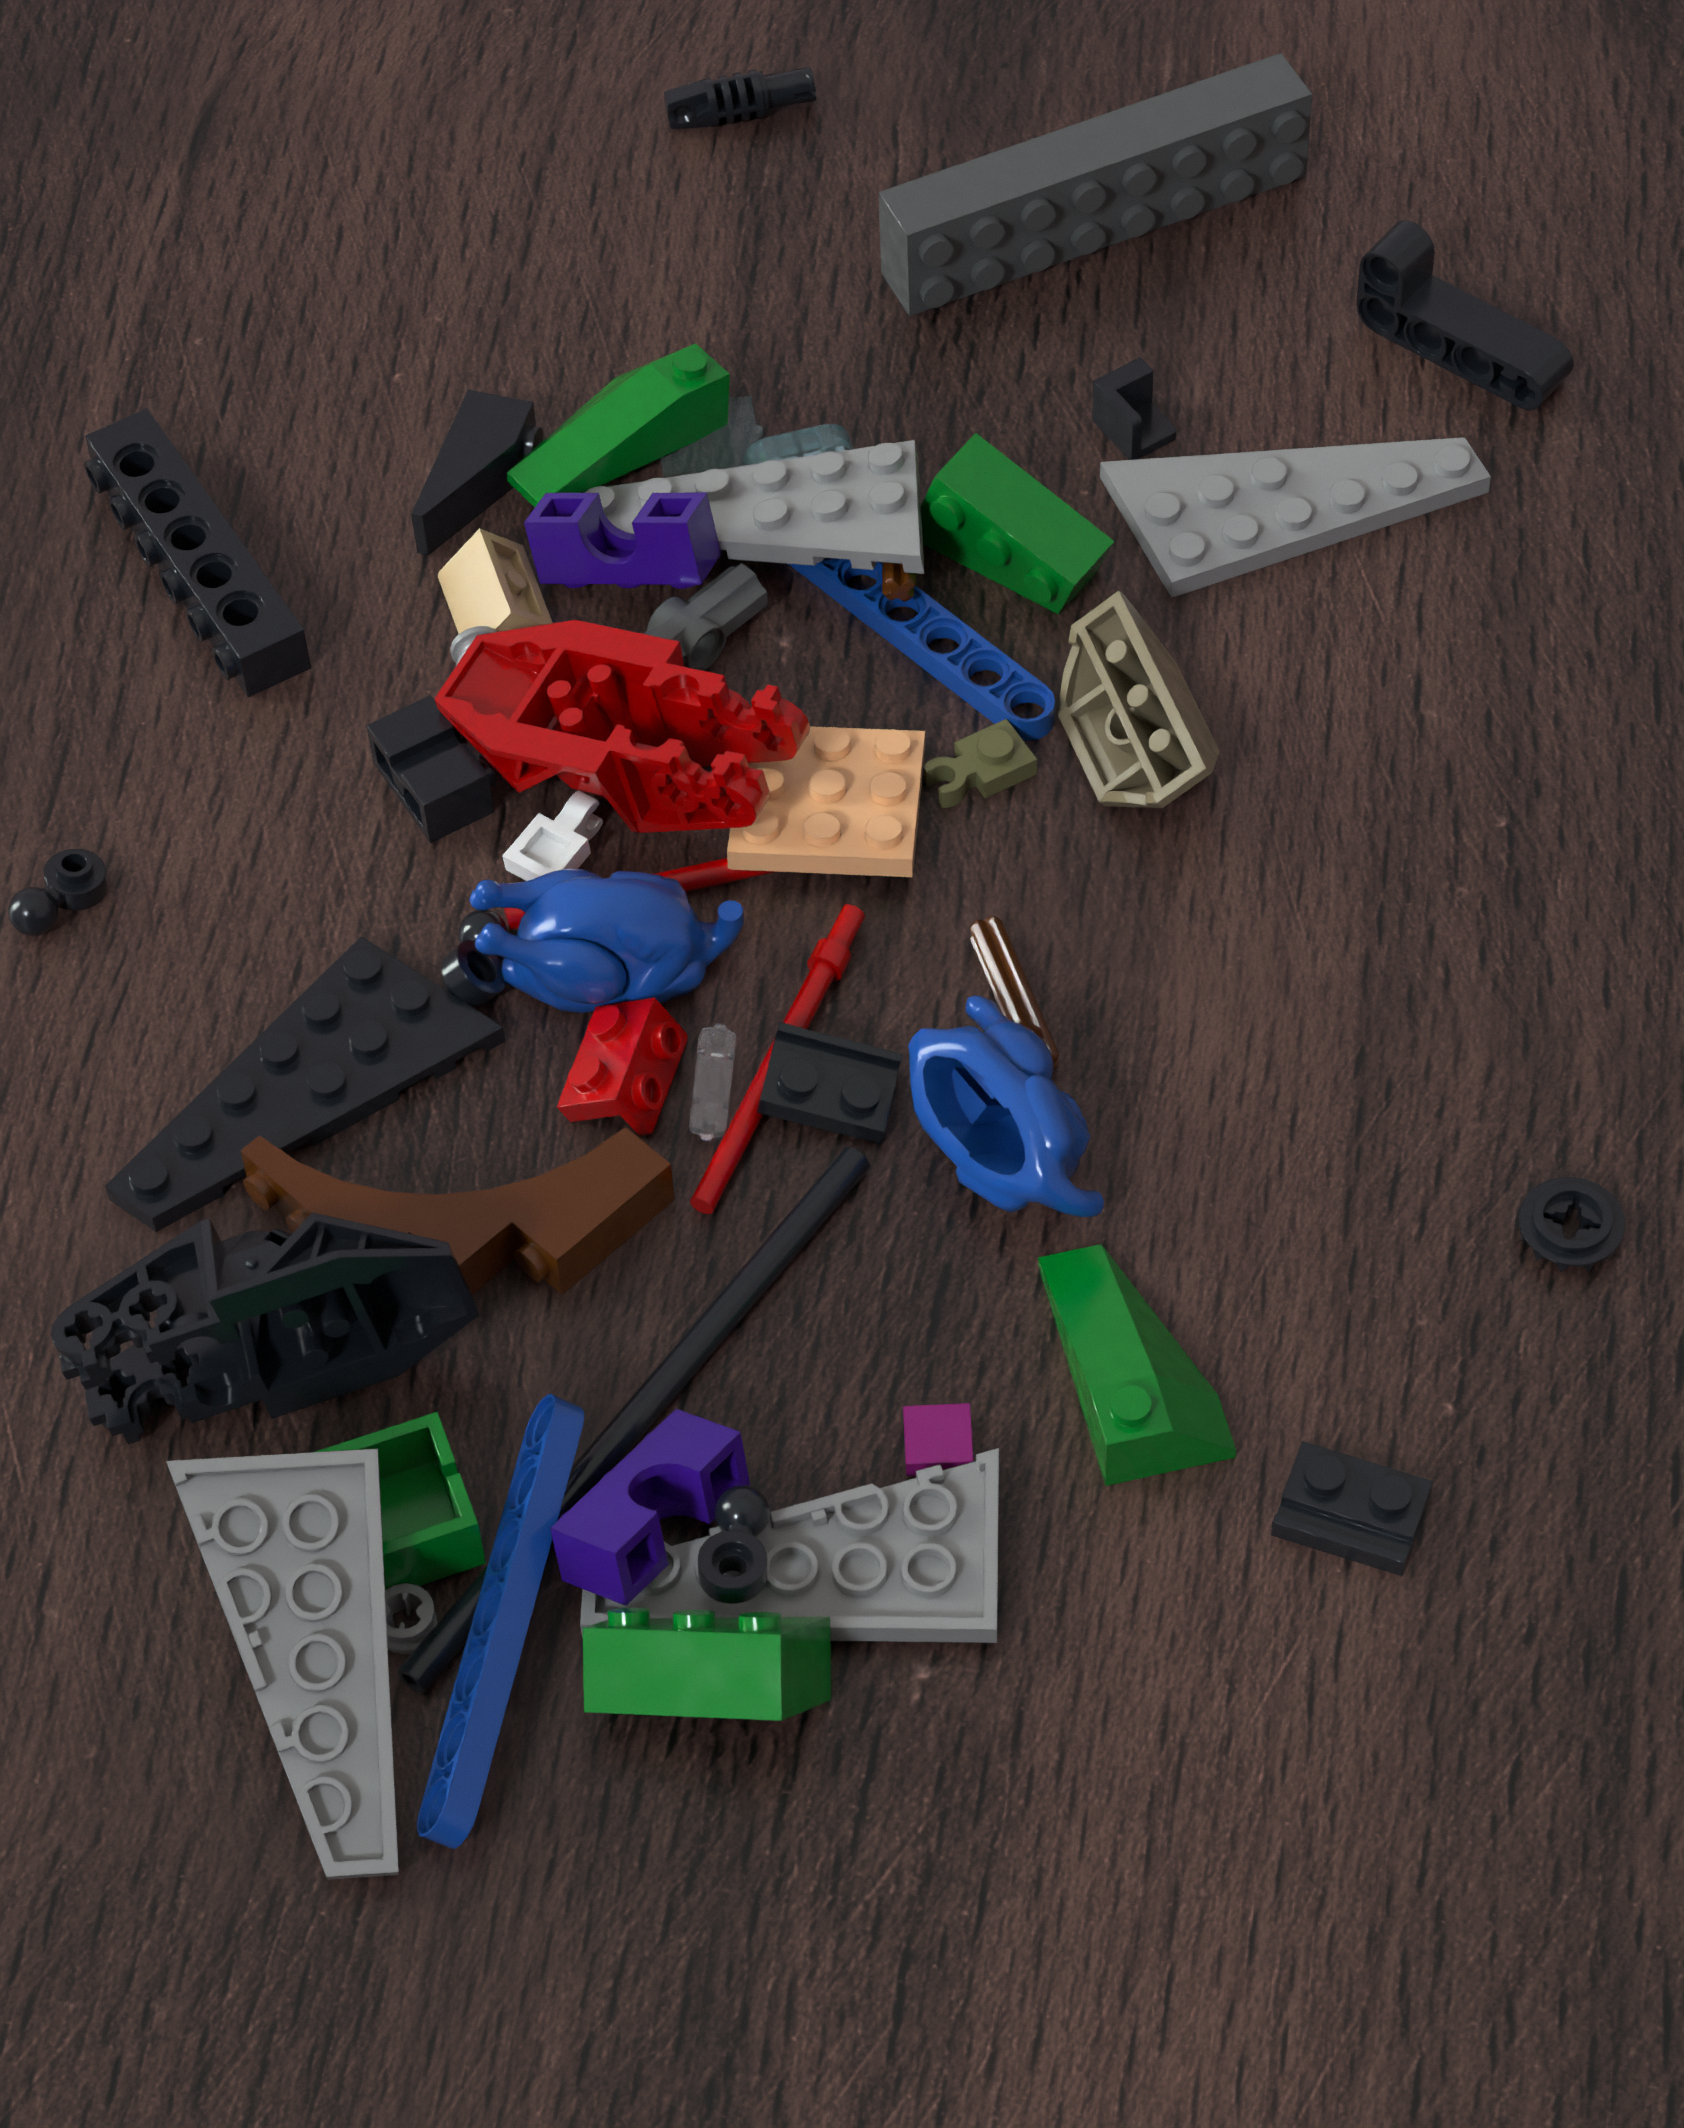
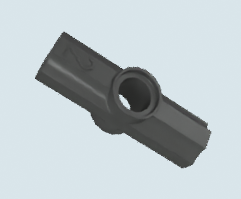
(709, 615)

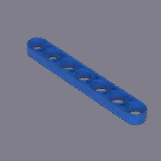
(950, 668)
(500, 1623)

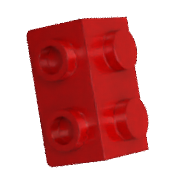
(624, 1065)

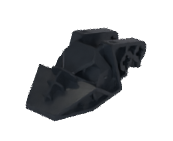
(261, 1320)

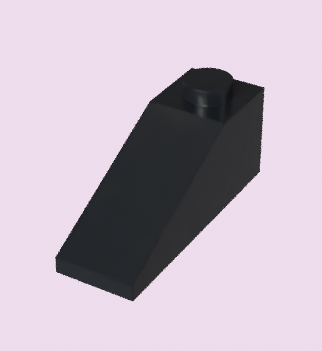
(473, 465)

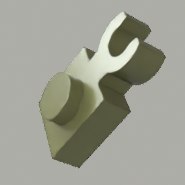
(984, 760)

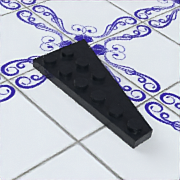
(311, 1074)

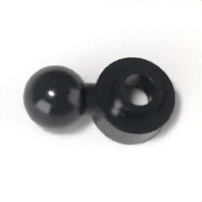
(72, 882)
(465, 970)
(741, 1515)

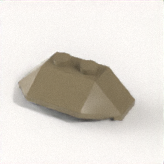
(1131, 711)

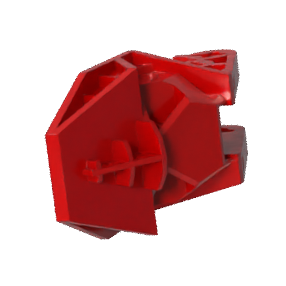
(620, 723)

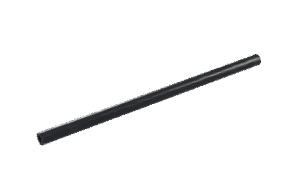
(660, 1388)

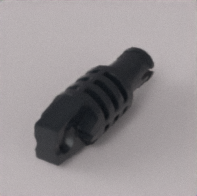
(741, 95)

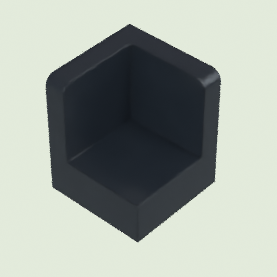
(1126, 412)

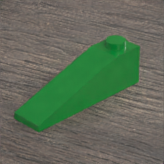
(629, 425)
(1133, 1380)

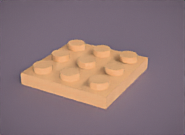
(838, 806)

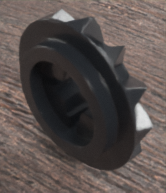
(1598, 1215)

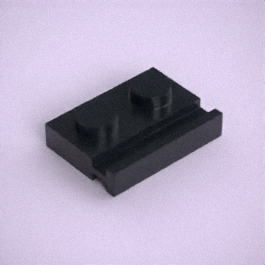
(829, 1083)
(1351, 1508)

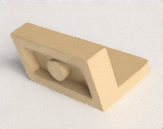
(492, 585)

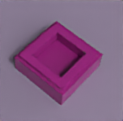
(937, 1436)

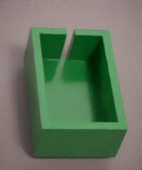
(417, 1493)

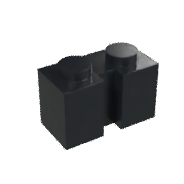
(431, 769)

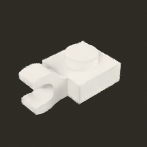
(557, 843)

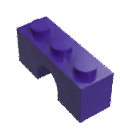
(579, 545)
(614, 1533)

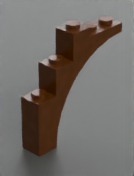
(549, 1223)

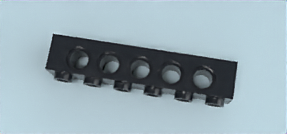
(197, 554)

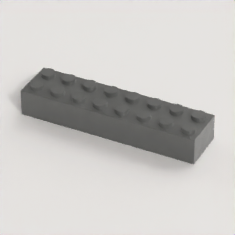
(1094, 184)

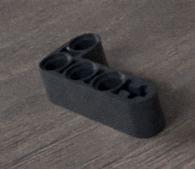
(1453, 327)

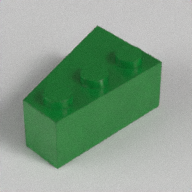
(1010, 527)
(706, 1664)

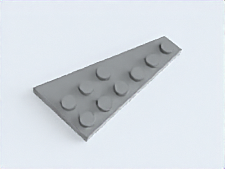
(803, 508)
(1248, 510)
(876, 1560)
(304, 1595)

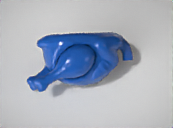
(603, 938)
(1000, 1113)

